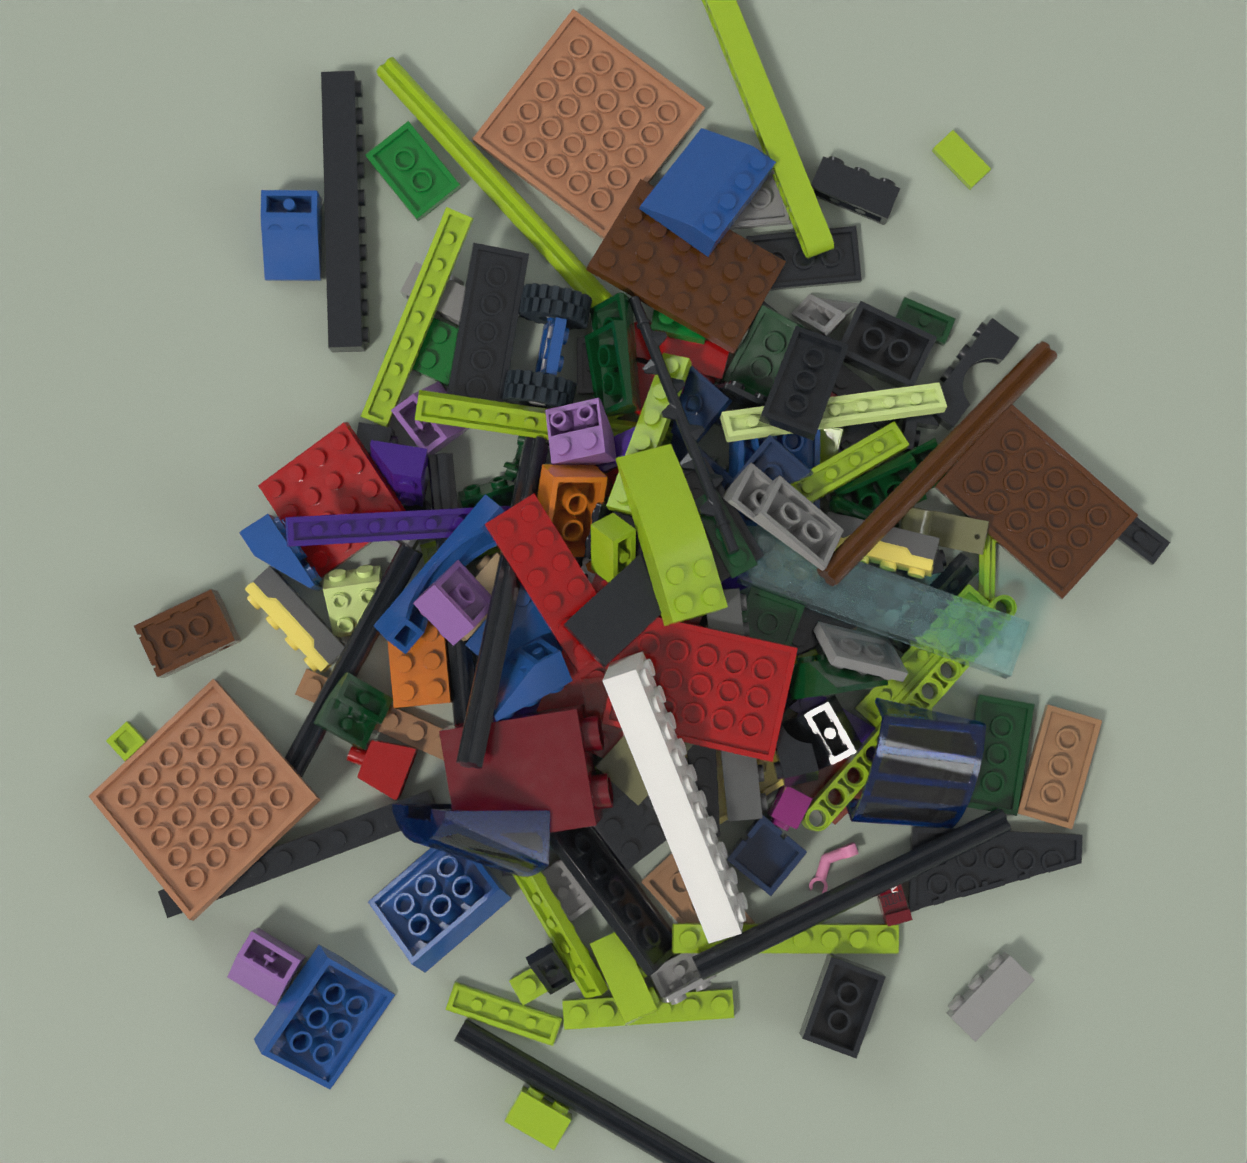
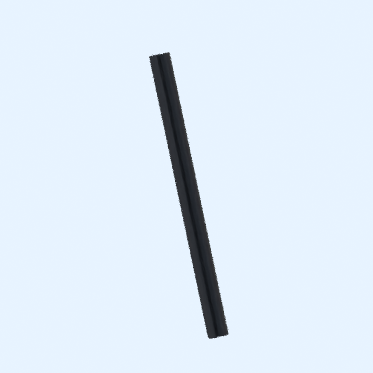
(498, 623)
(355, 651)
(458, 655)
(851, 893)
(575, 1096)

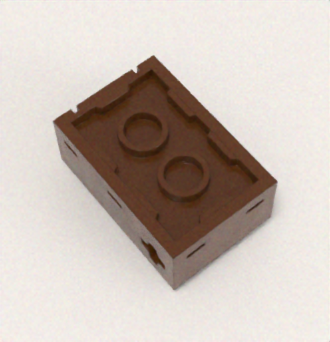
(187, 633)

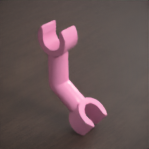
(846, 851)

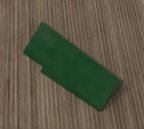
(614, 356)
(879, 483)

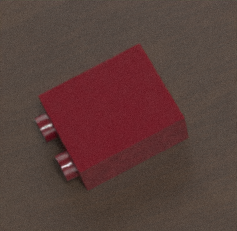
(534, 765)

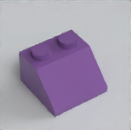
(454, 603)

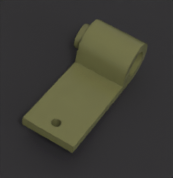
(953, 530)

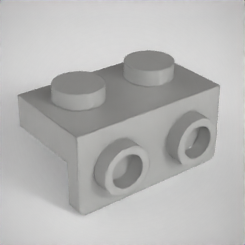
(567, 890)
(678, 977)

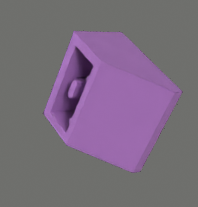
(426, 434)
(580, 434)
(265, 966)

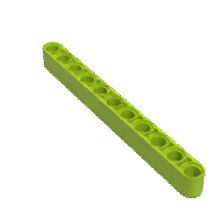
(769, 126)
(859, 761)

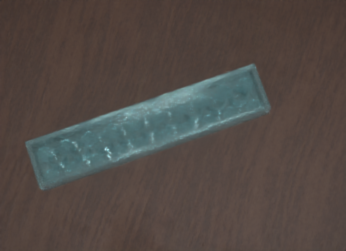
(893, 608)

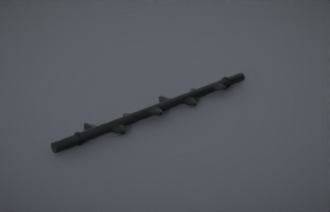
(689, 432)

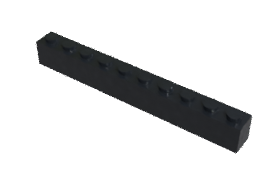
(343, 211)
(314, 848)

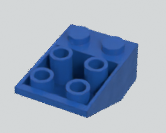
(291, 234)
(269, 543)
(528, 676)

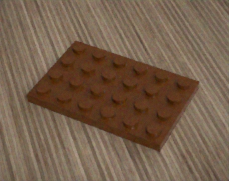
(704, 293)
(1037, 501)

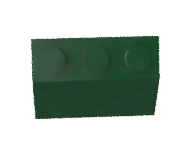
(820, 678)

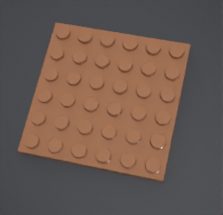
(588, 123)
(204, 799)

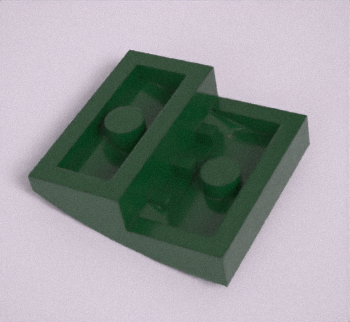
(353, 710)

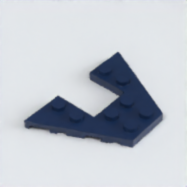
(703, 406)

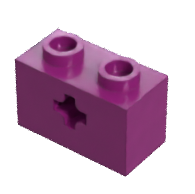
(788, 808)

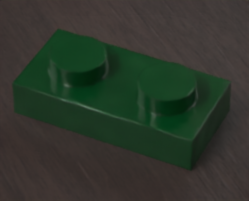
(926, 319)

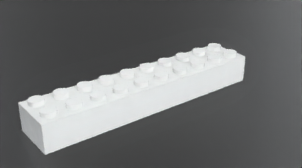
(675, 796)

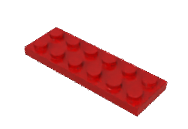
(545, 570)

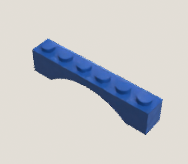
(402, 621)

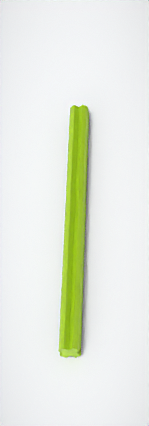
(491, 181)

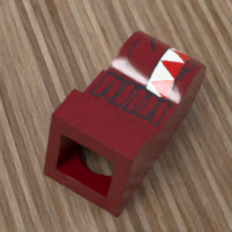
(894, 906)

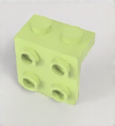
(348, 596)

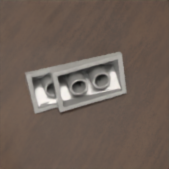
(785, 514)

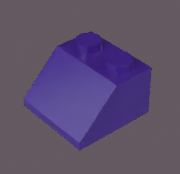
(403, 469)

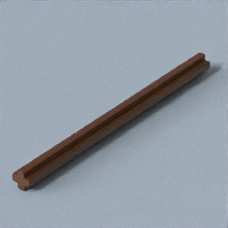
(937, 463)

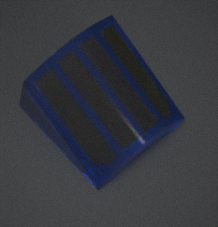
(920, 768)
(495, 838)

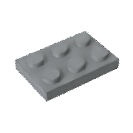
(860, 652)

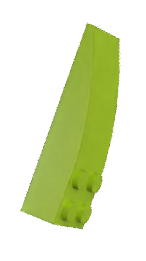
(671, 535)

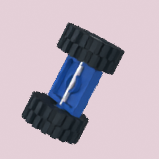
(558, 311)

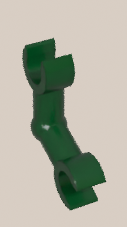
(512, 467)

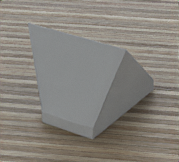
(822, 314)

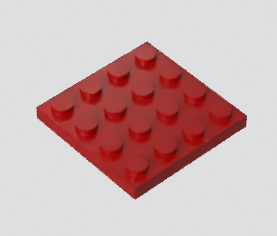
(330, 480)

